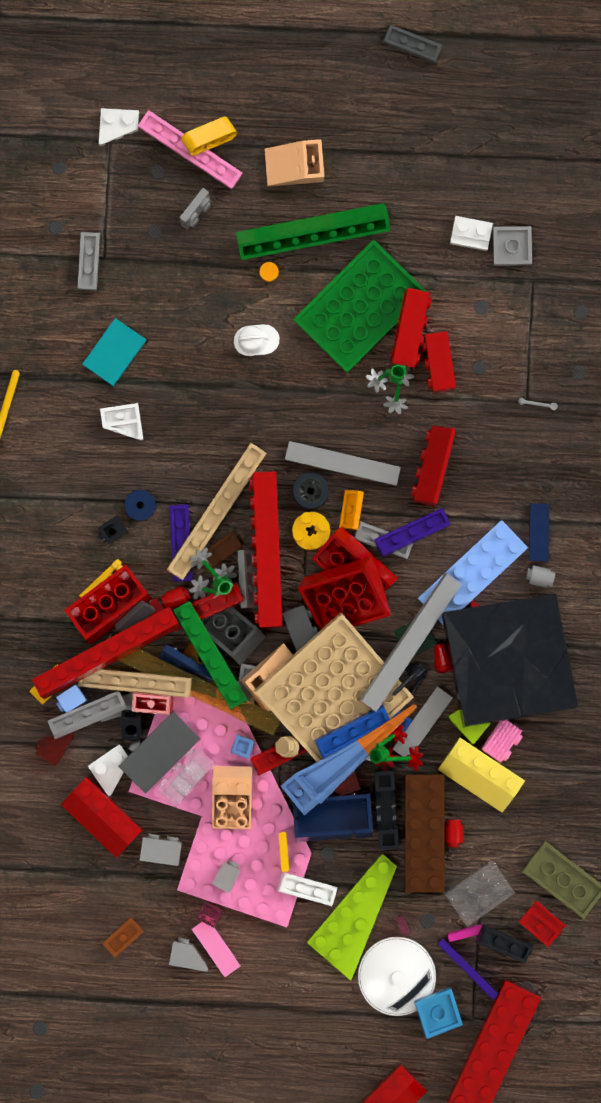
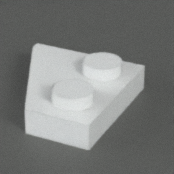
(116, 124)
(123, 420)
(107, 770)

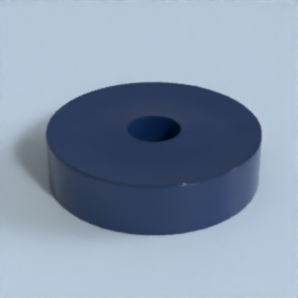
(132, 501)

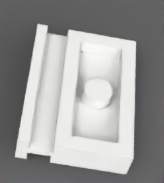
(471, 233)

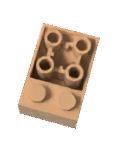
(295, 163)
(265, 670)
(231, 797)

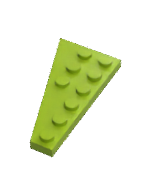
(350, 924)

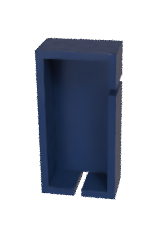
(335, 819)

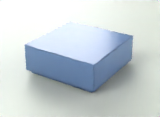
(242, 746)

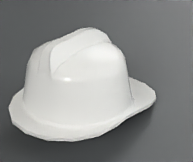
(256, 340)

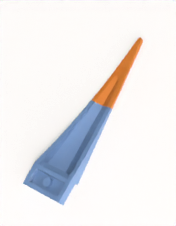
(322, 778)

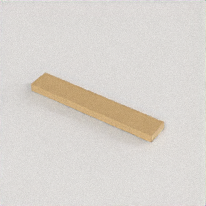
(138, 683)

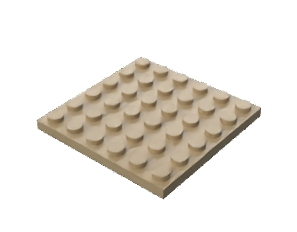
(324, 684)

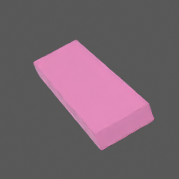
(216, 948)

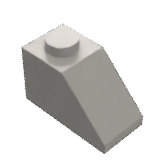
(227, 876)
(187, 956)

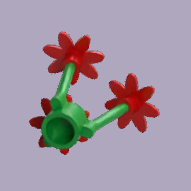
(383, 756)

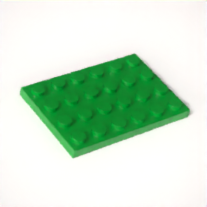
(357, 306)

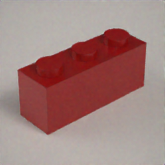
(439, 362)

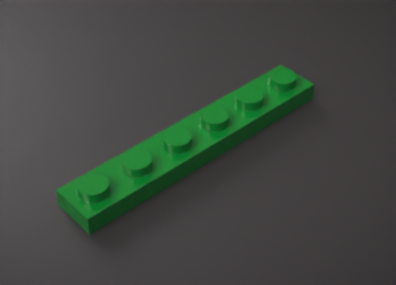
(210, 655)

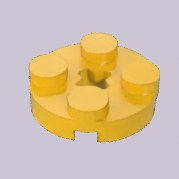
(316, 540)

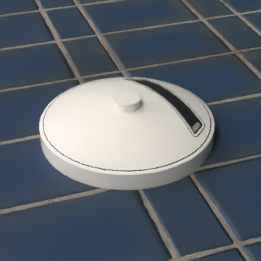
(395, 975)

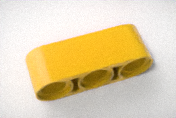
(209, 136)

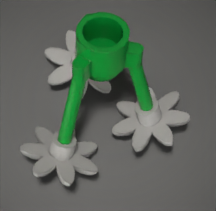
(398, 375)
(222, 577)

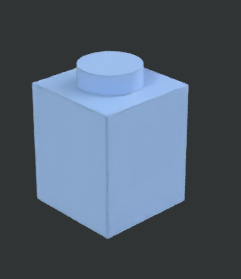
(71, 699)

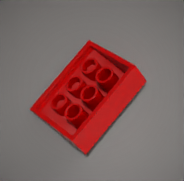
(346, 589)

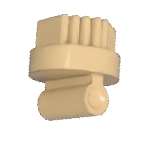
(287, 746)

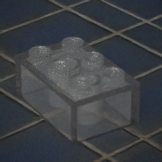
(186, 776)
(479, 893)

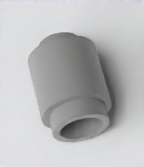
(540, 576)

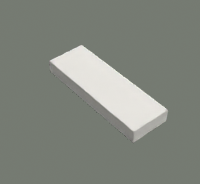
(307, 889)

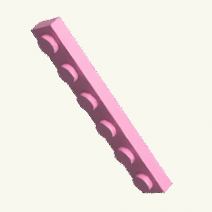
(205, 161)

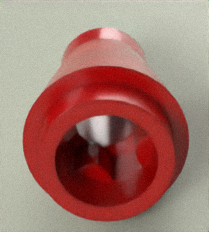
(441, 659)

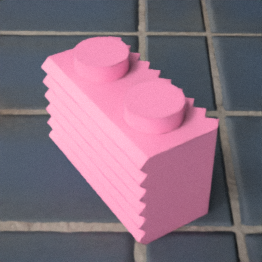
(502, 740)

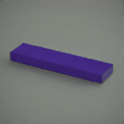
(412, 532)
(179, 533)
(468, 969)

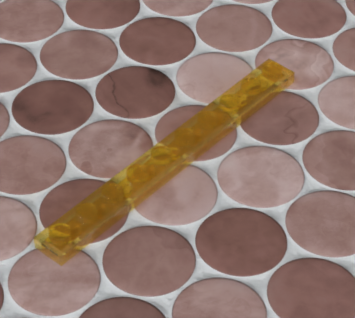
(204, 691)

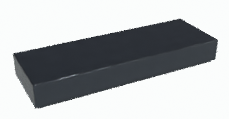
(504, 943)

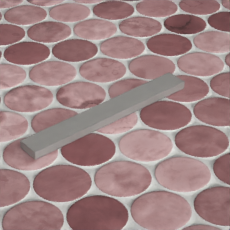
(410, 642)

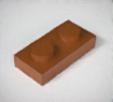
(123, 937)

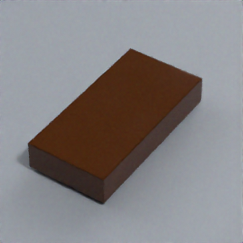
(223, 549)

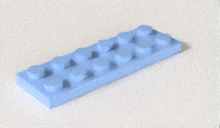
(481, 565)

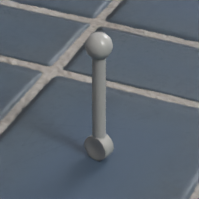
(553, 406)

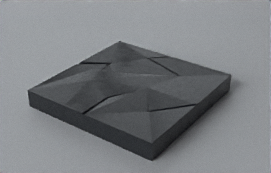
(509, 660)

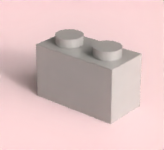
(161, 850)

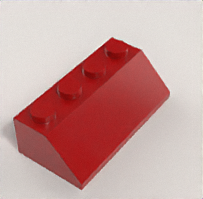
(434, 465)
(344, 549)
(107, 604)
(102, 817)
(396, 1087)

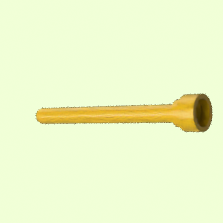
(8, 399)

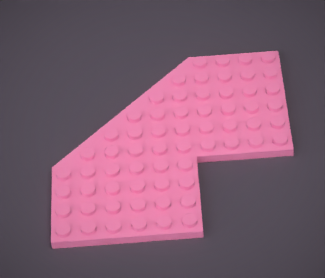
(254, 848)

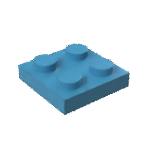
(438, 1012)

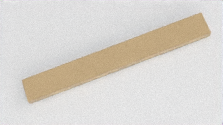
(217, 510)

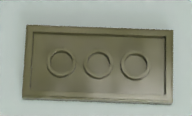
(563, 879)

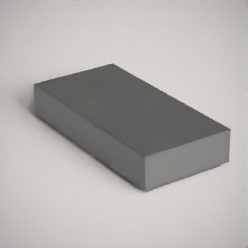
(135, 615)

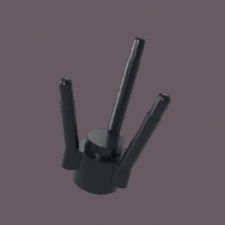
(416, 671)

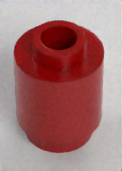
(176, 597)
(453, 833)

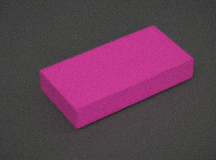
(464, 933)

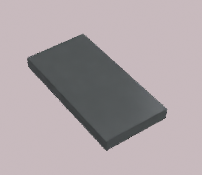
(159, 752)

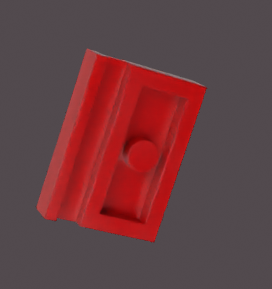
(542, 923)

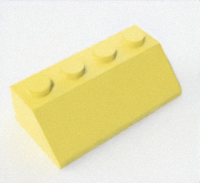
(481, 775)

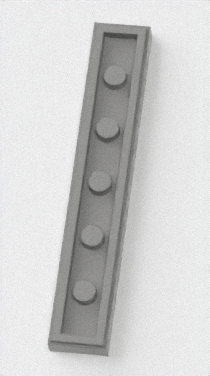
(342, 463)

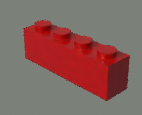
(410, 327)

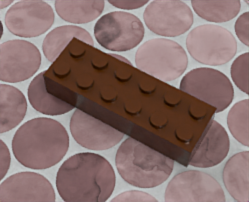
(424, 833)

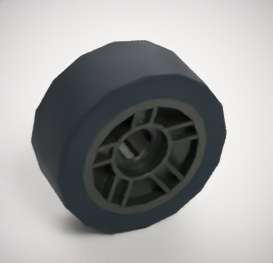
(315, 482)

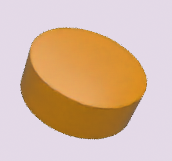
(269, 272)

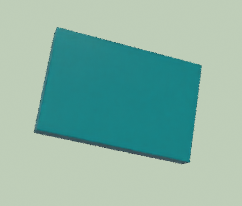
(114, 352)

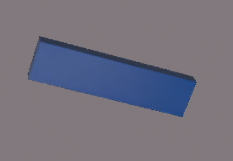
(351, 731)

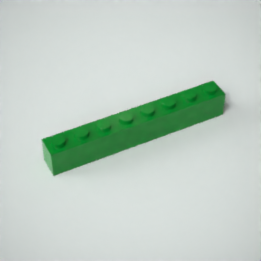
(313, 231)

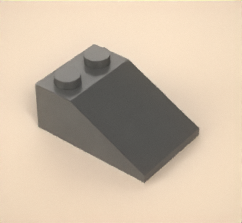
(233, 634)

